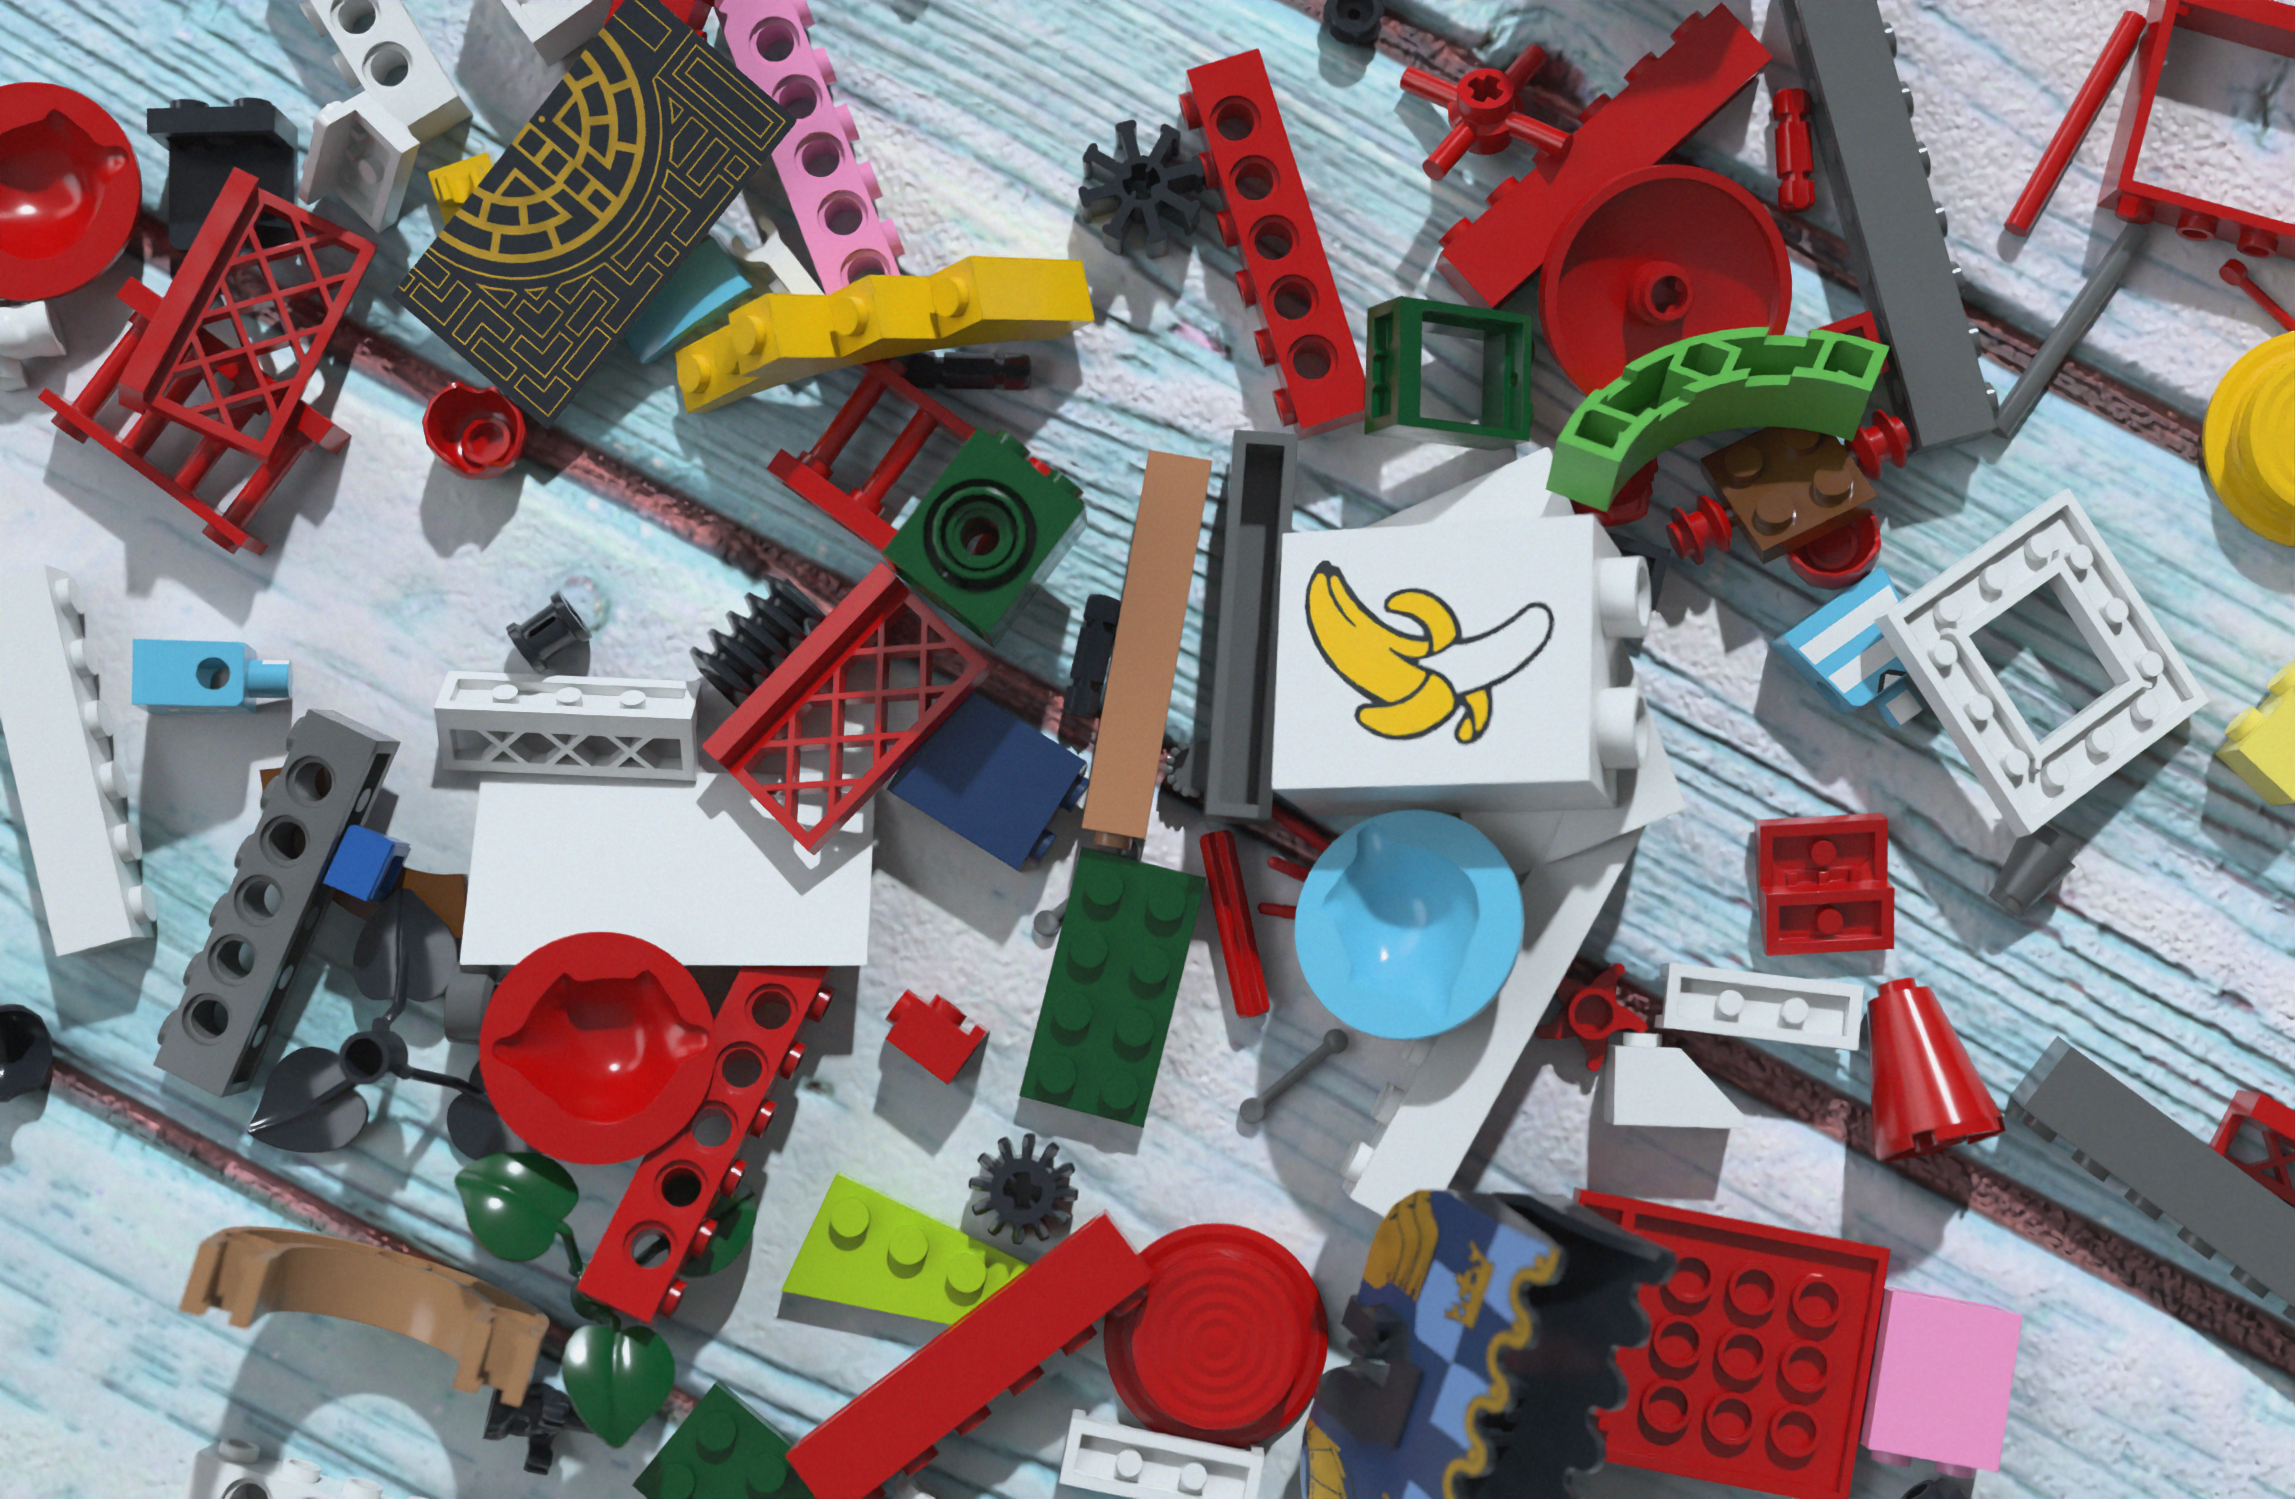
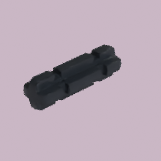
(970, 370)
(1091, 656)

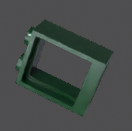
(1395, 373)

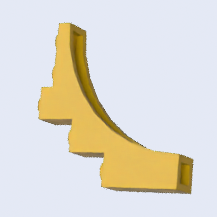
(882, 318)

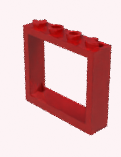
(2252, 23)

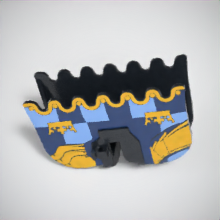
(1494, 1348)

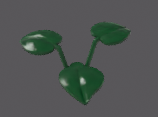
(609, 1374)

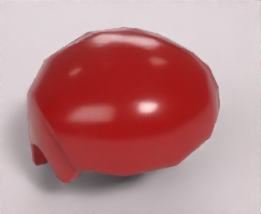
(475, 431)
(1840, 556)

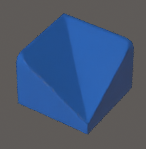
(367, 864)

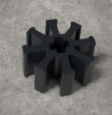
(1165, 192)

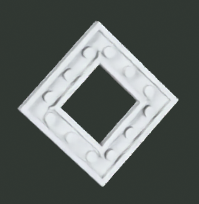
(1932, 640)

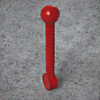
(2236, 273)

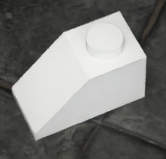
(1661, 1088)

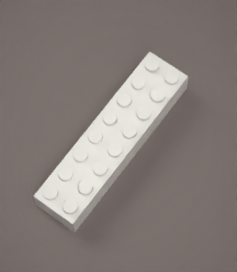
(1457, 1076)

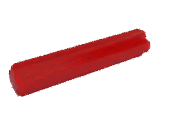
(1234, 924)

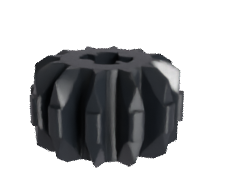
(1006, 1201)

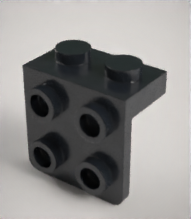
(207, 146)

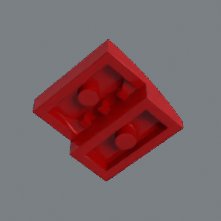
(1824, 884)

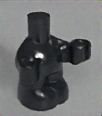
(539, 1417)

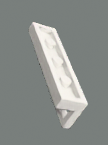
(566, 713)

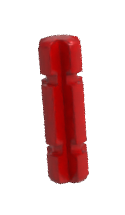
(1793, 150)

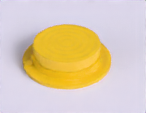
(2252, 439)

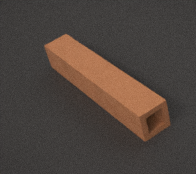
(1146, 649)

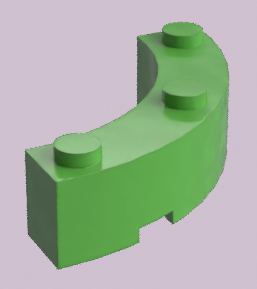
(1707, 388)

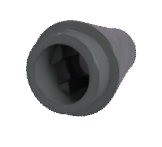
(2033, 869)

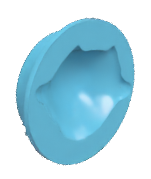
(1409, 925)

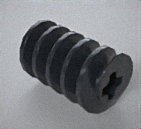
(756, 638)

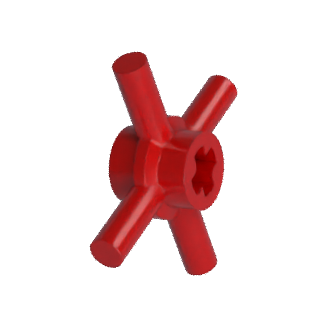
(1485, 112)

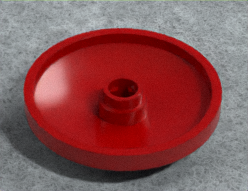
(1658, 263)

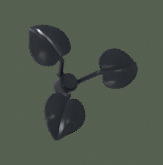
(312, 1091)

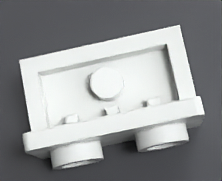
(361, 158)

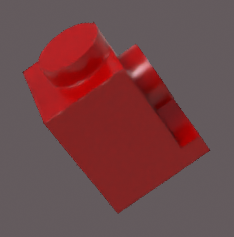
(933, 1034)

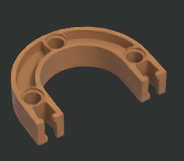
(290, 1270)

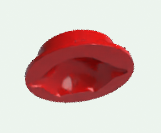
(64, 191)
(597, 1048)
(1223, 1338)

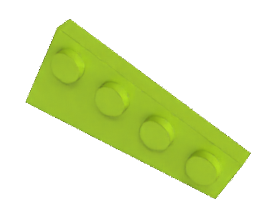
(895, 1257)

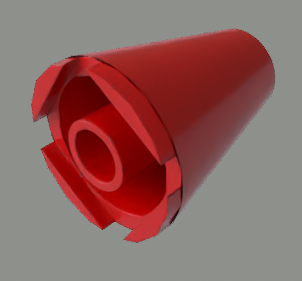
(1922, 1078)

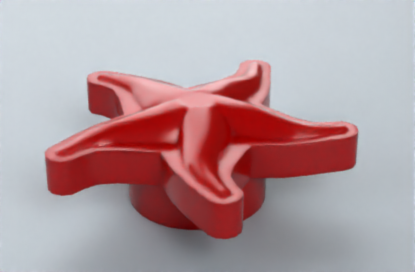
(1591, 1014)

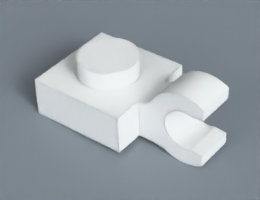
(774, 255)

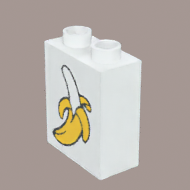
(1457, 668)

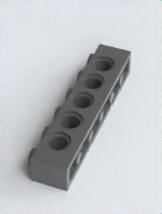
(280, 942)

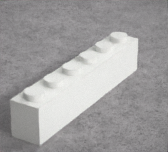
(66, 768)

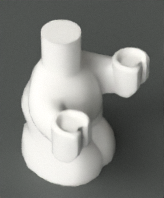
(25, 333)

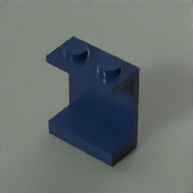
(993, 781)

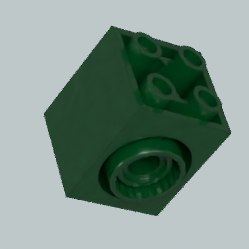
(995, 493)

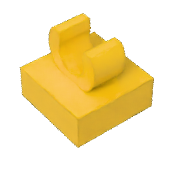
(457, 181)

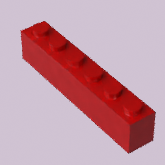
(1638, 128)
(974, 1362)

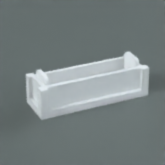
(1761, 1006)
(1156, 1464)

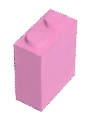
(1940, 1382)

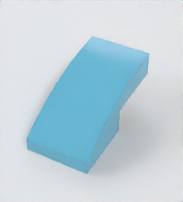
(693, 297)

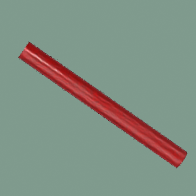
(2075, 123)

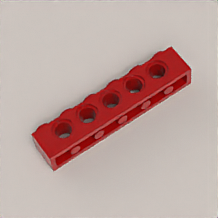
(1242, 91)
(612, 1273)

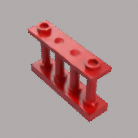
(862, 508)
(226, 529)

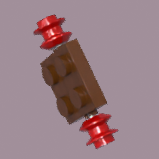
(1787, 488)

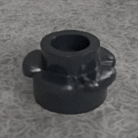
(1347, 30)

